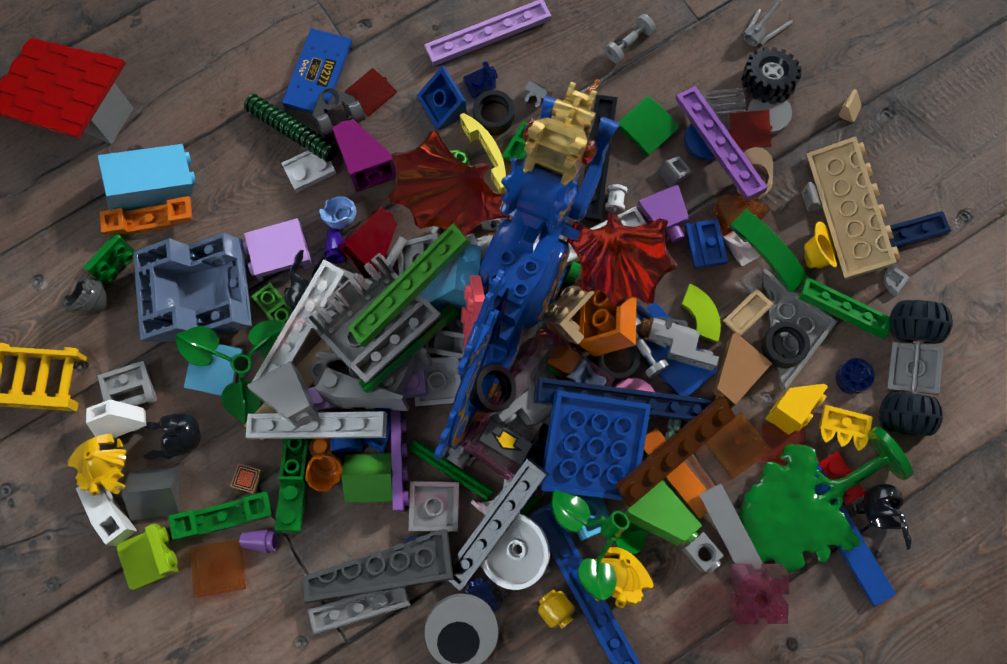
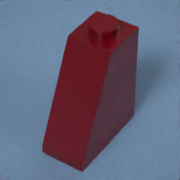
(369, 239)

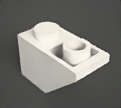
(114, 418)

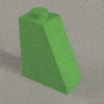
(664, 516)

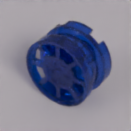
(854, 377)

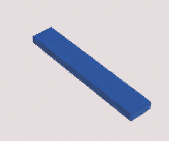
(862, 560)

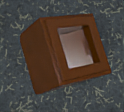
(563, 360)

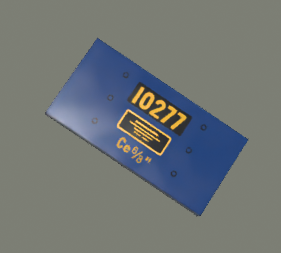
(317, 70)

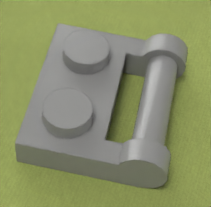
(127, 380)

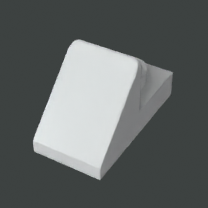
(741, 250)

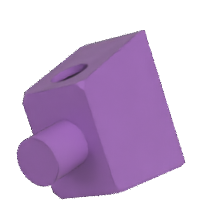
(666, 205)

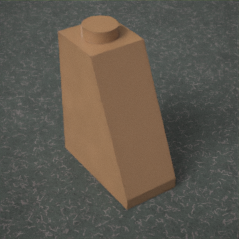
(739, 370)

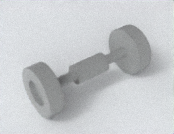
(645, 25)
(657, 367)

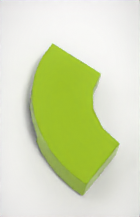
(703, 312)

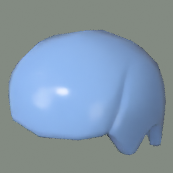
(338, 212)

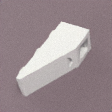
(106, 516)

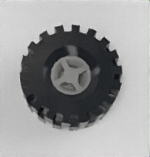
(771, 75)

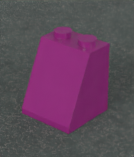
(364, 156)

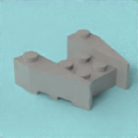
(347, 393)

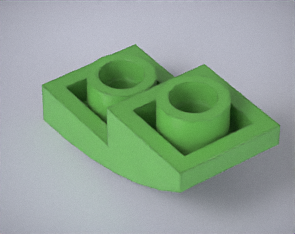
(272, 303)

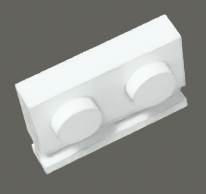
(307, 170)

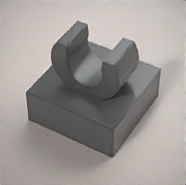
(538, 91)

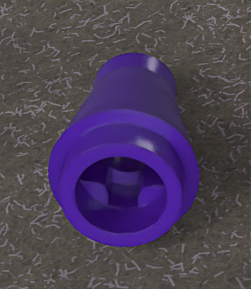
(332, 252)

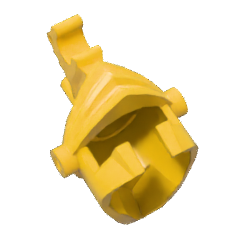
(99, 467)
(630, 577)

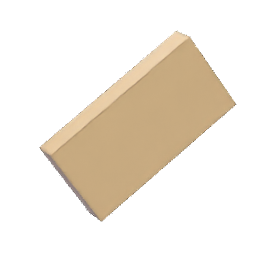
(748, 312)

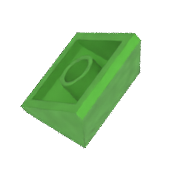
(367, 478)

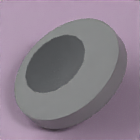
(461, 630)

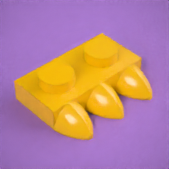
(845, 425)

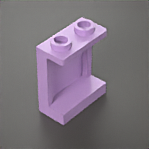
(275, 248)

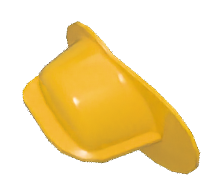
(820, 248)

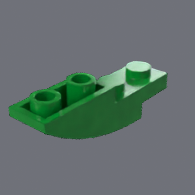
(293, 486)

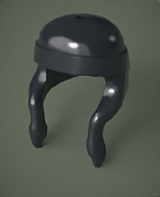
(298, 284)
(180, 436)
(880, 505)

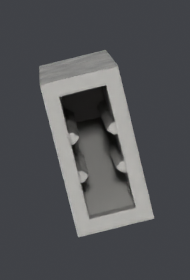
(286, 394)

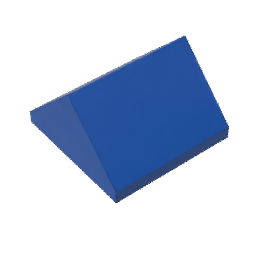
(442, 99)

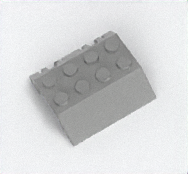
(390, 342)

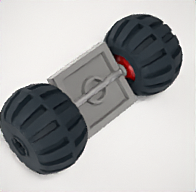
(916, 367)

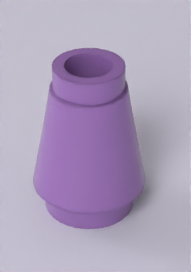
(261, 540)

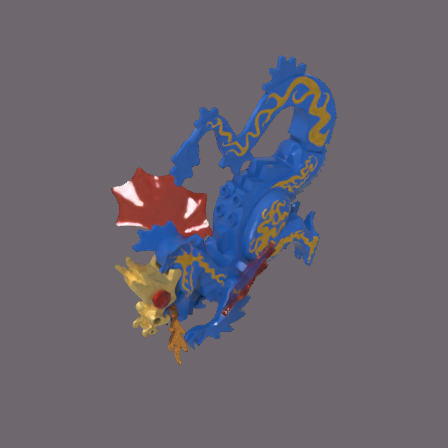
(528, 253)

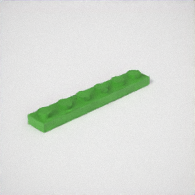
(409, 284)

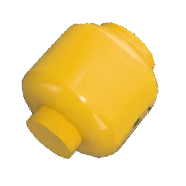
(556, 609)

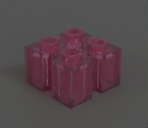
(759, 593)

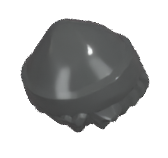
(87, 297)

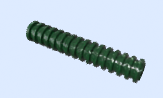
(290, 127)

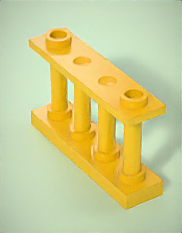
(39, 399)

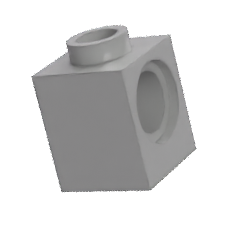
(691, 551)

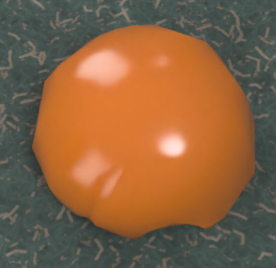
(323, 471)

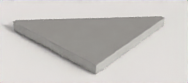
(790, 308)

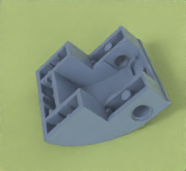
(191, 287)

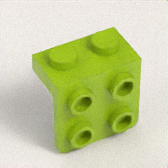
(147, 557)

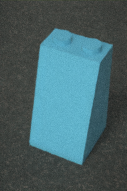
(146, 176)
(450, 283)

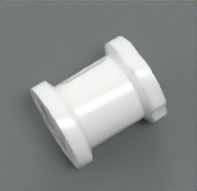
(616, 198)

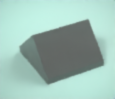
(152, 493)

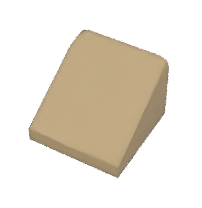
(851, 107)

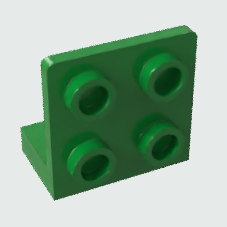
(110, 259)

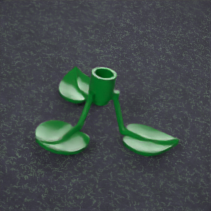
(199, 346)
(594, 576)

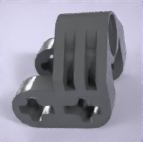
(351, 106)

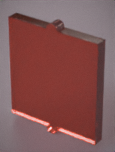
(371, 91)
(751, 129)
(778, 439)

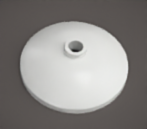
(516, 569)

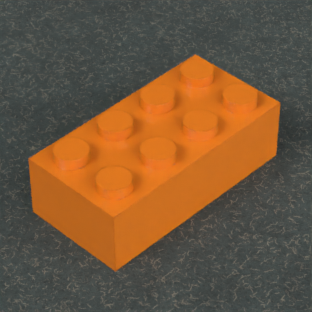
(607, 326)

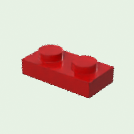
(836, 468)

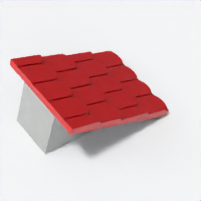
(65, 91)

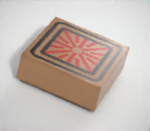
(246, 478)

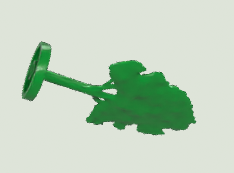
(790, 518)

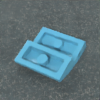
(214, 376)

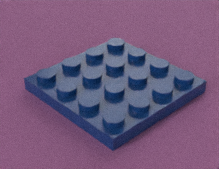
(593, 443)

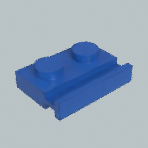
(706, 244)

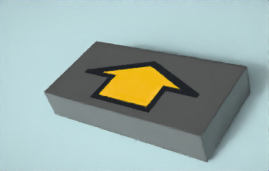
(504, 442)

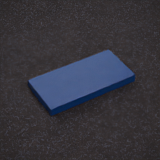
(679, 376)

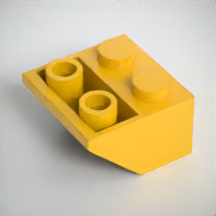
(796, 407)

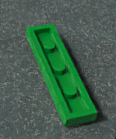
(844, 308)

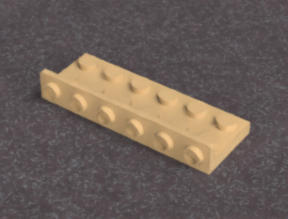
(852, 208)

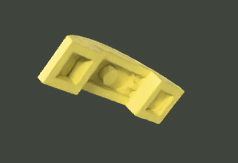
(475, 131)

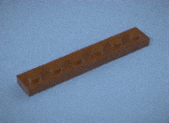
(674, 451)

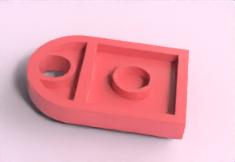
(474, 296)

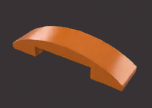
(146, 219)

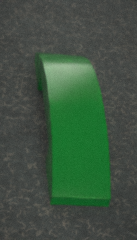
(770, 248)
(220, 517)

